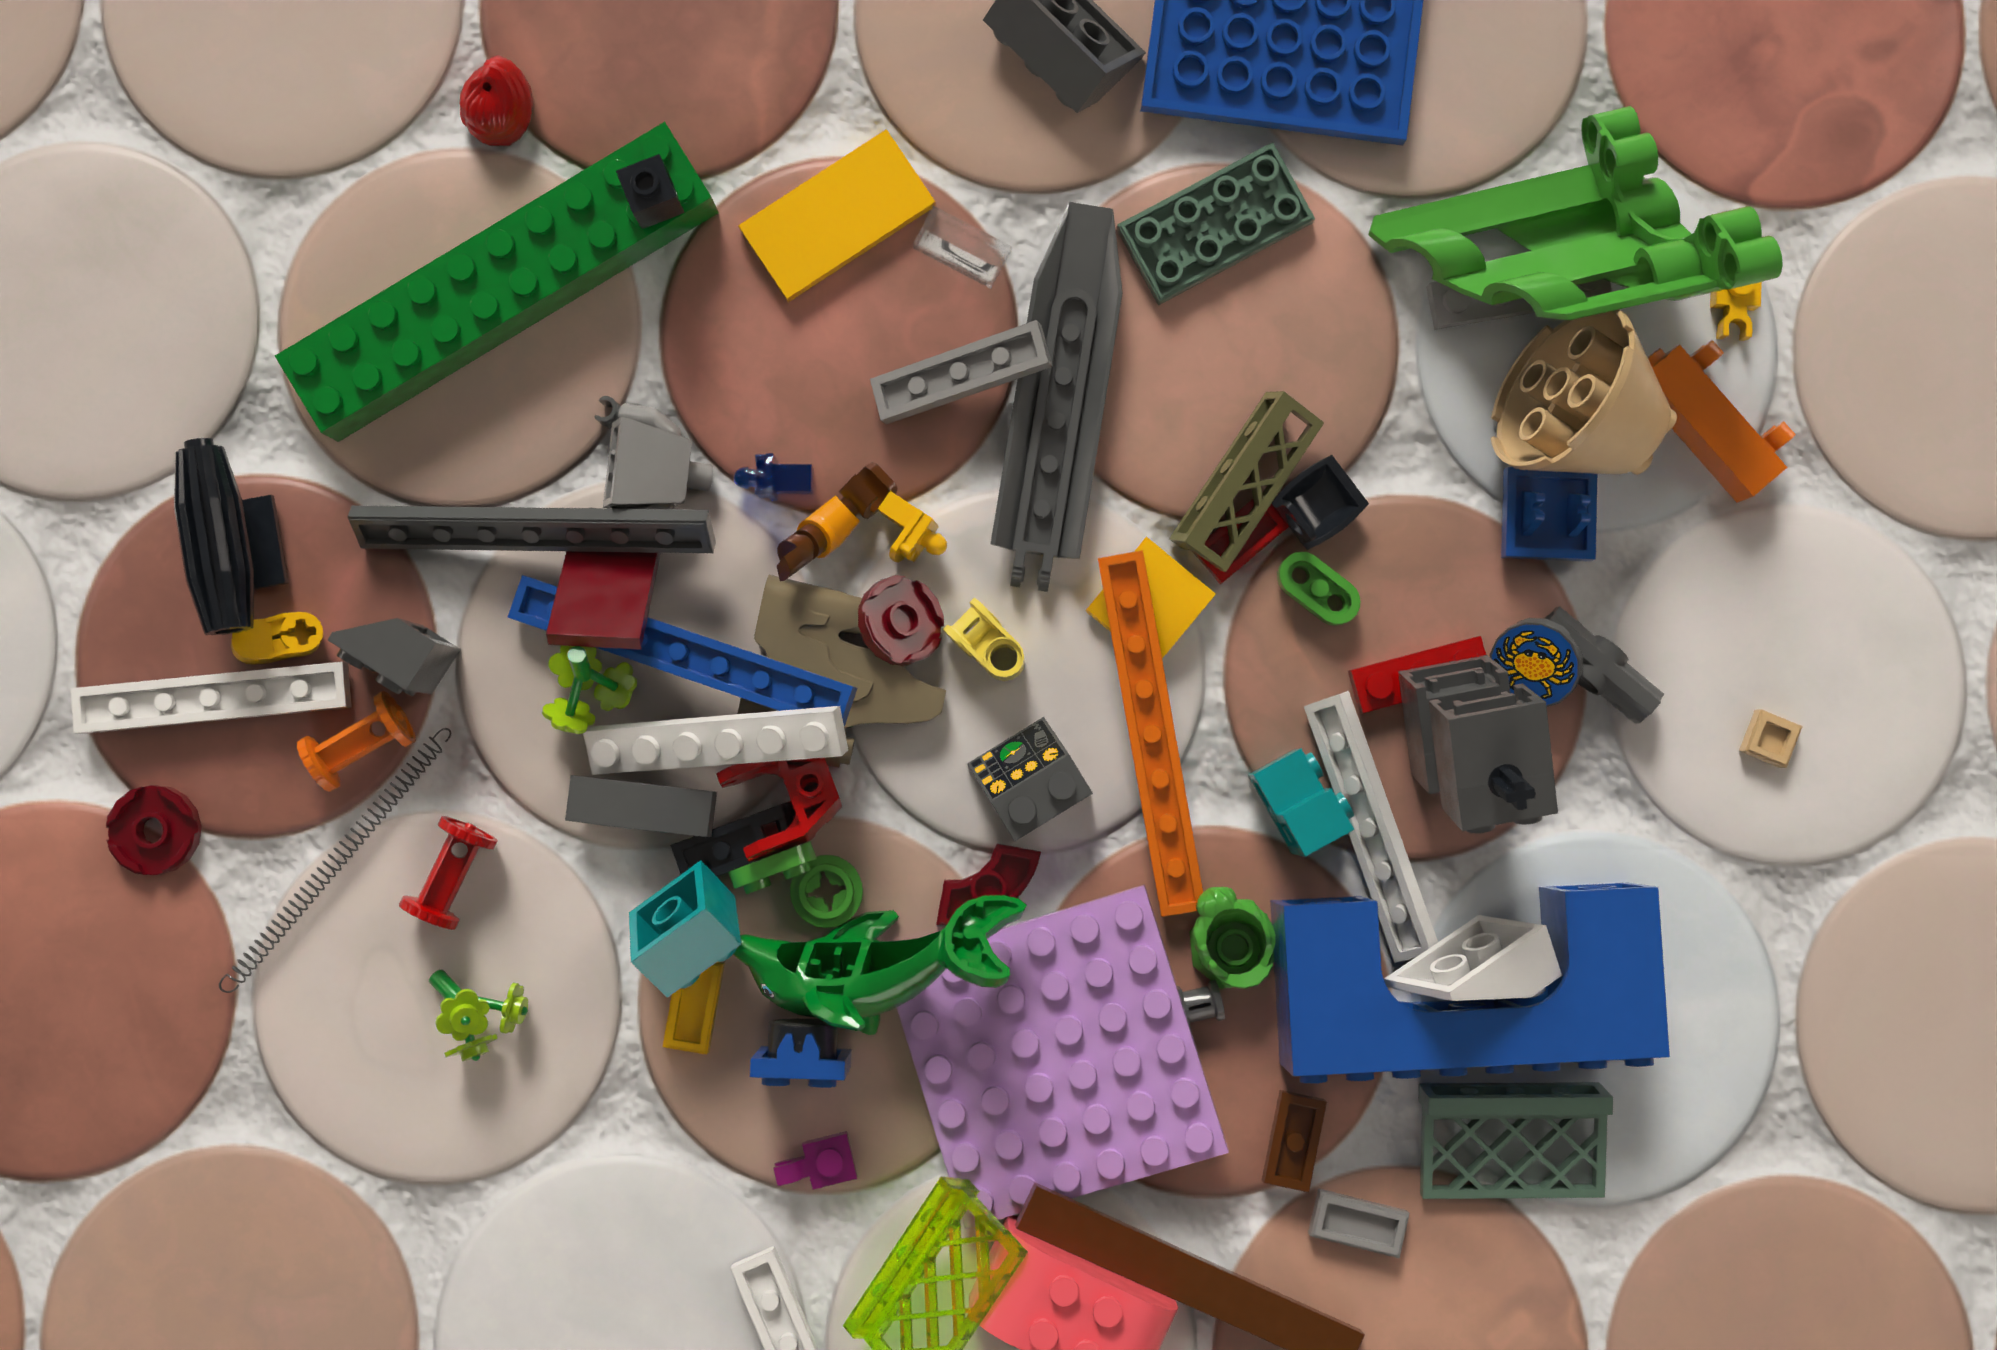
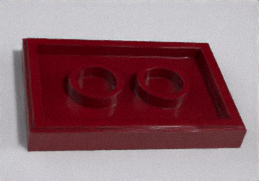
(603, 599)

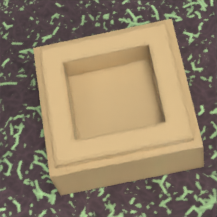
(1770, 738)

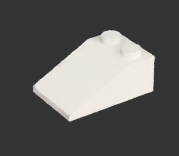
(1483, 962)

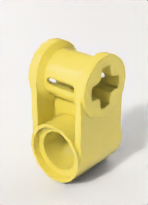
(985, 639)

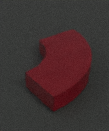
(1004, 874)

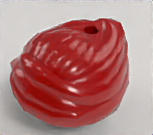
(496, 103)

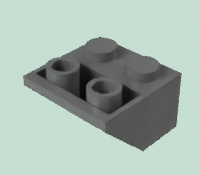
(401, 651)

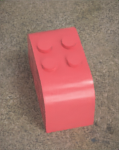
(1071, 1303)

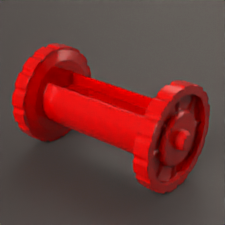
(447, 874)

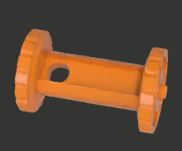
(355, 742)

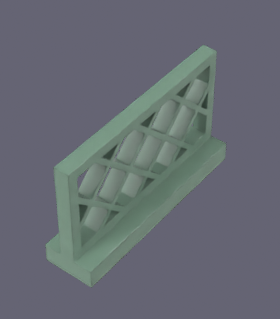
(1520, 1102)

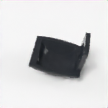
(1319, 502)

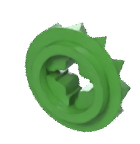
(844, 904)

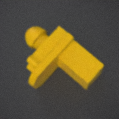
(917, 530)

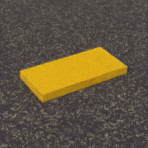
(837, 215)

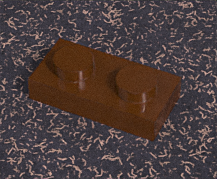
(1294, 1141)

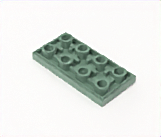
(1215, 223)

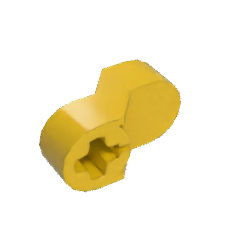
(298, 633)

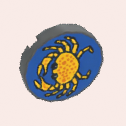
(1540, 658)

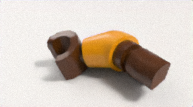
(834, 520)

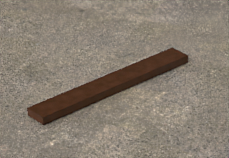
(1181, 1274)

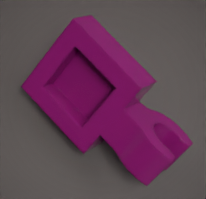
(826, 1162)

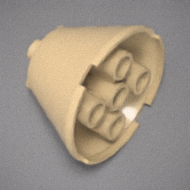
(1582, 401)

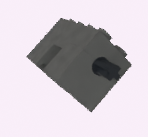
(1479, 743)

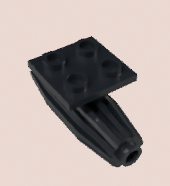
(224, 540)

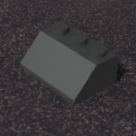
(1066, 45)

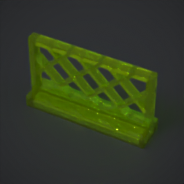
(916, 1257)

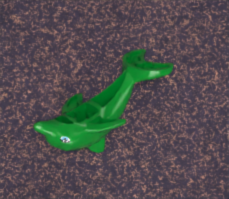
(856, 978)

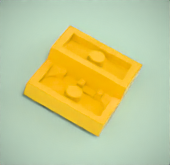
(1174, 592)

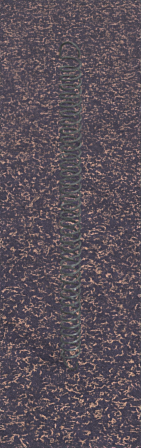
(338, 862)

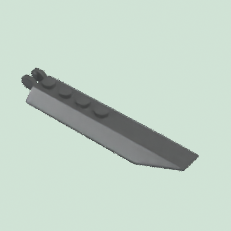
(1062, 407)

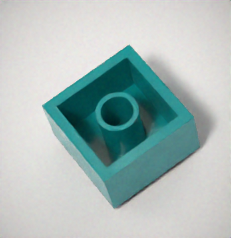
(684, 929)

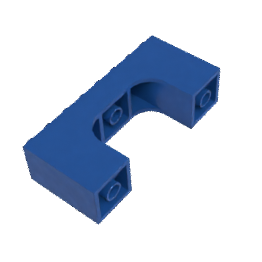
(1347, 1022)

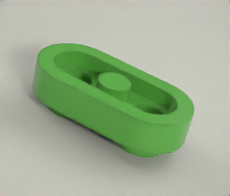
(1319, 586)
(790, 862)

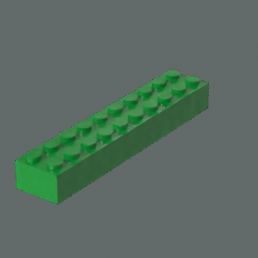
(486, 290)

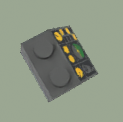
(1030, 778)

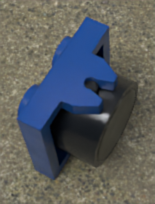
(801, 1051)

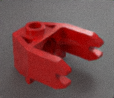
(811, 808)

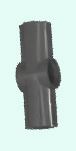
(1609, 673)

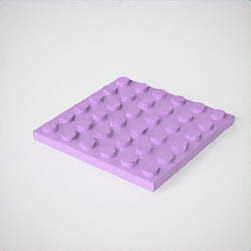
(1069, 1067)

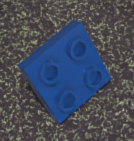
(1549, 515)

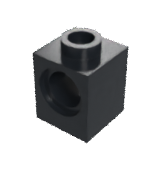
(650, 191)

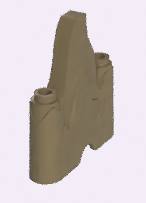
(804, 628)

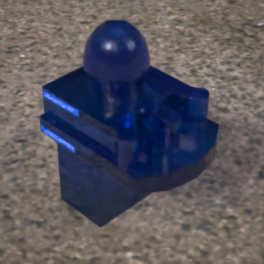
(775, 478)

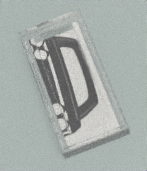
(962, 247)

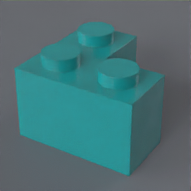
(1299, 804)

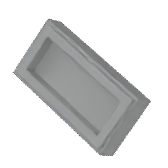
(1358, 1223)

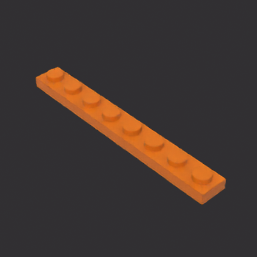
(1151, 732)

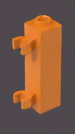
(1714, 427)

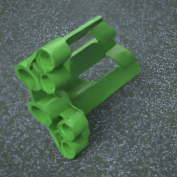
(1586, 229)

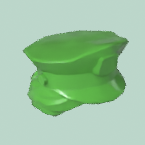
(1232, 939)

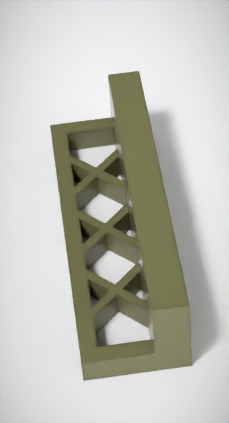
(1233, 470)

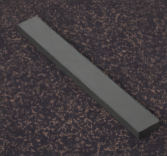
(533, 529)

